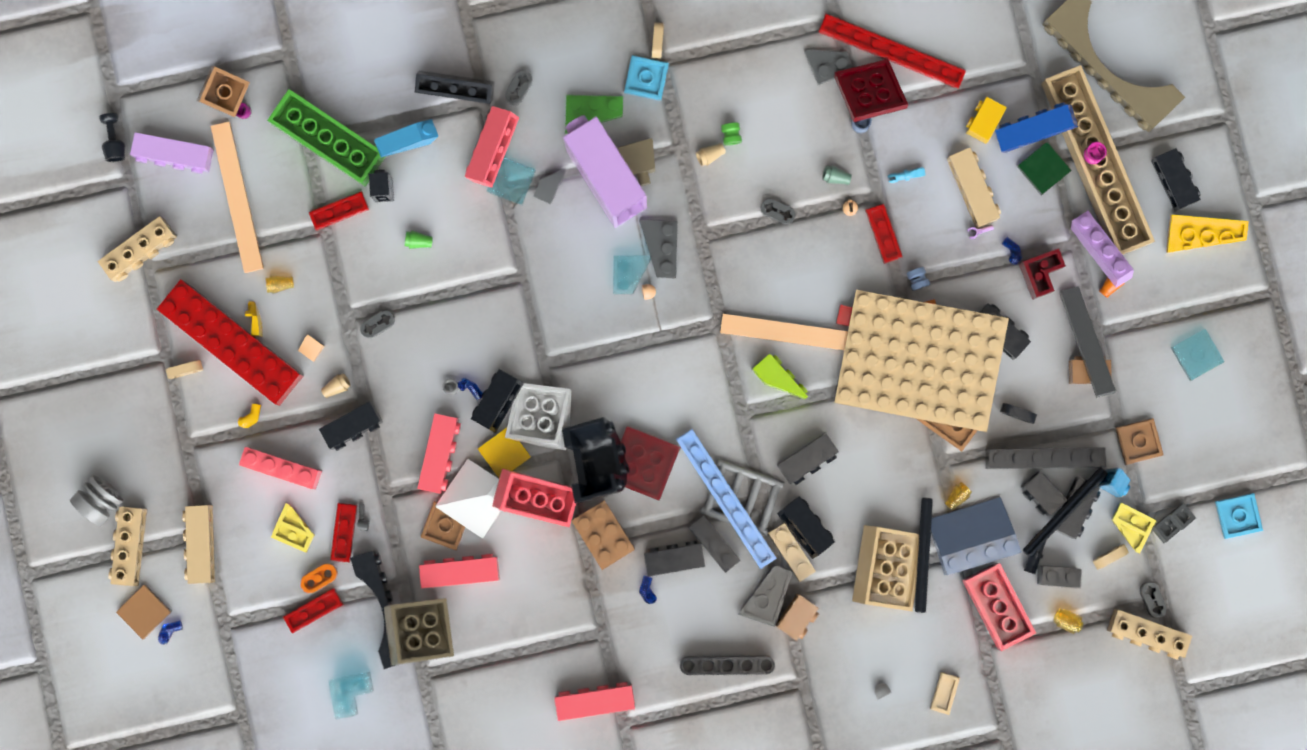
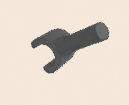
(362, 524)

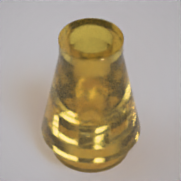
(278, 283)
(958, 495)

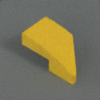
(253, 312)

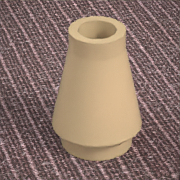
(709, 154)
(337, 385)

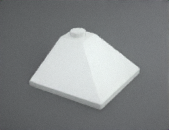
(540, 416)
(471, 499)

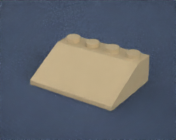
(887, 568)

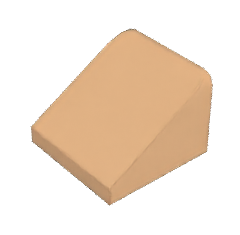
(311, 348)

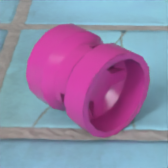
(1097, 149)

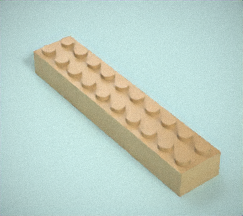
(1107, 180)

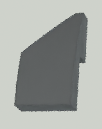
(548, 186)

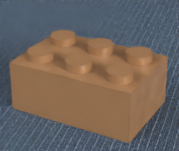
(603, 535)

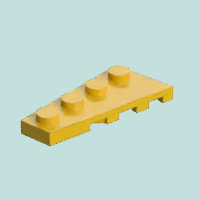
(1198, 232)

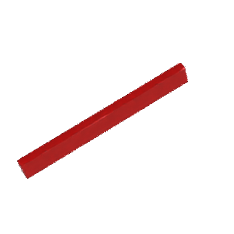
(892, 50)

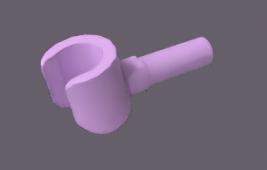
(980, 230)

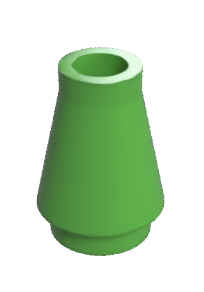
(417, 240)

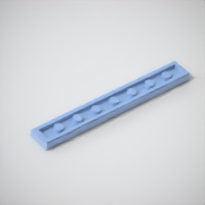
(726, 498)

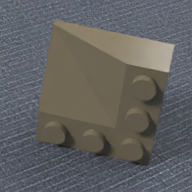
(418, 631)

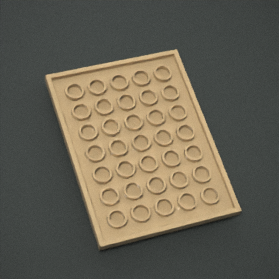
(921, 360)

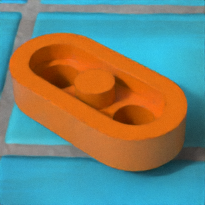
(319, 578)

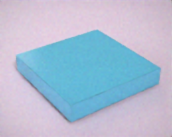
(646, 78)
(1239, 516)

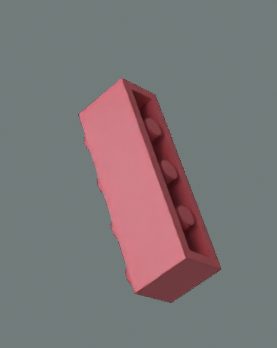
(491, 146)
(438, 453)
(280, 468)
(459, 572)
(594, 702)

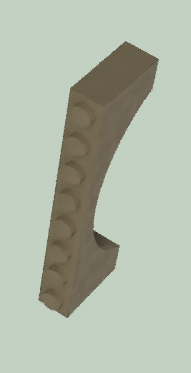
(1145, 104)

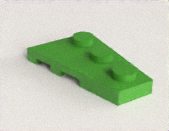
(602, 107)

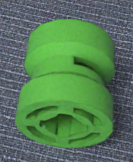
(731, 134)

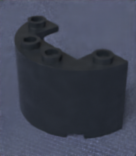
(597, 458)

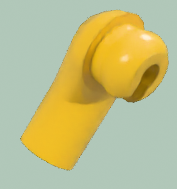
(250, 419)

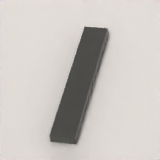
(1087, 342)

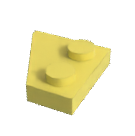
(1133, 525)
(293, 530)

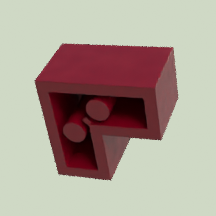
(1037, 272)

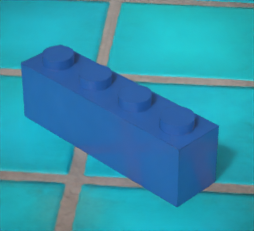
(1036, 128)

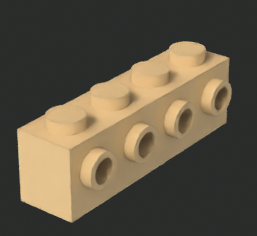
(137, 249)
(128, 546)
(1149, 633)

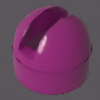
(244, 111)

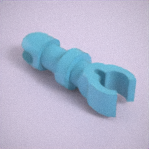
(918, 172)

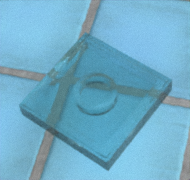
(512, 181)
(1197, 354)

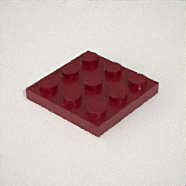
(871, 90)
(648, 461)

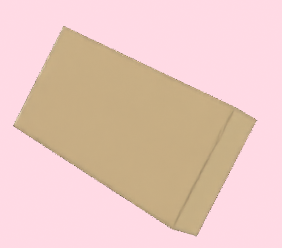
(944, 693)

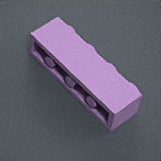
(171, 152)
(1102, 249)

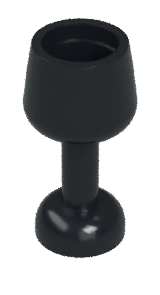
(112, 148)

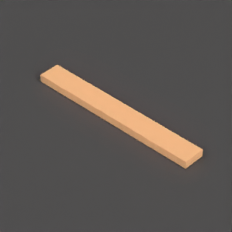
(237, 197)
(783, 332)

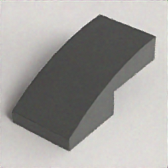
(1173, 523)

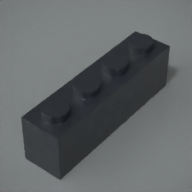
(454, 87)

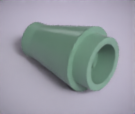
(835, 175)

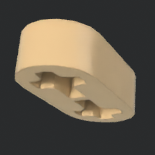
(657, 40)
(184, 369)
(1110, 556)

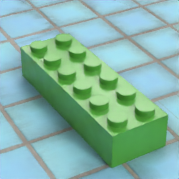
(326, 137)

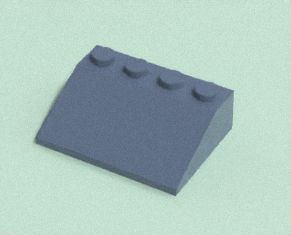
(974, 536)

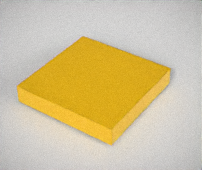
(503, 453)

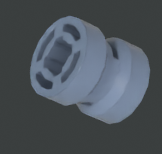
(865, 124)
(920, 282)

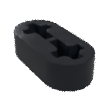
(1018, 413)

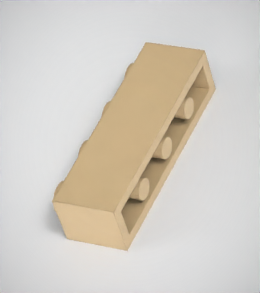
(973, 187)
(199, 544)

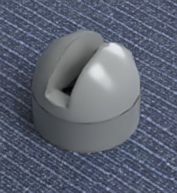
(446, 383)
(882, 690)

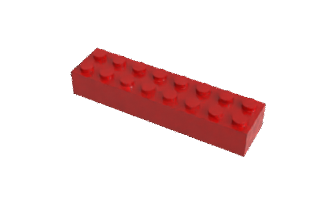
(230, 342)

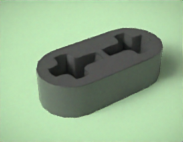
(515, 85)
(775, 215)
(375, 321)
(1148, 601)

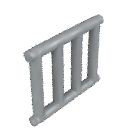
(759, 478)

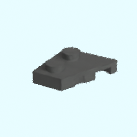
(826, 63)

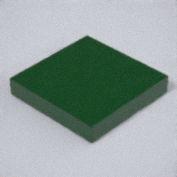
(1044, 168)

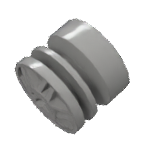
(99, 496)

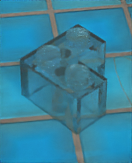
(344, 691)

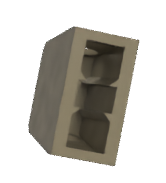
(639, 159)

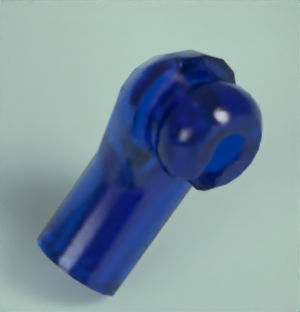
(1015, 250)
(472, 387)
(646, 592)
(167, 631)

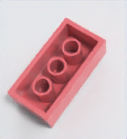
(534, 498)
(999, 606)

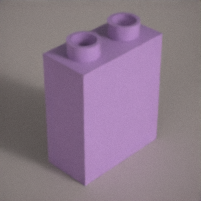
(604, 170)

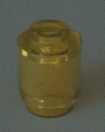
(1068, 620)

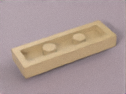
(792, 552)

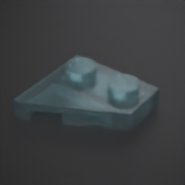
(628, 272)

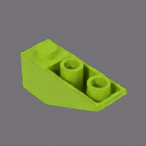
(773, 375)

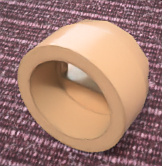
(845, 208)
(648, 291)

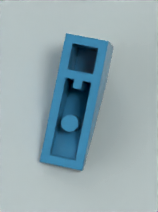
(407, 138)
(1116, 482)

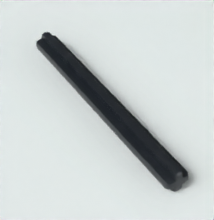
(1065, 512)
(923, 555)

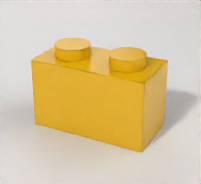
(986, 120)

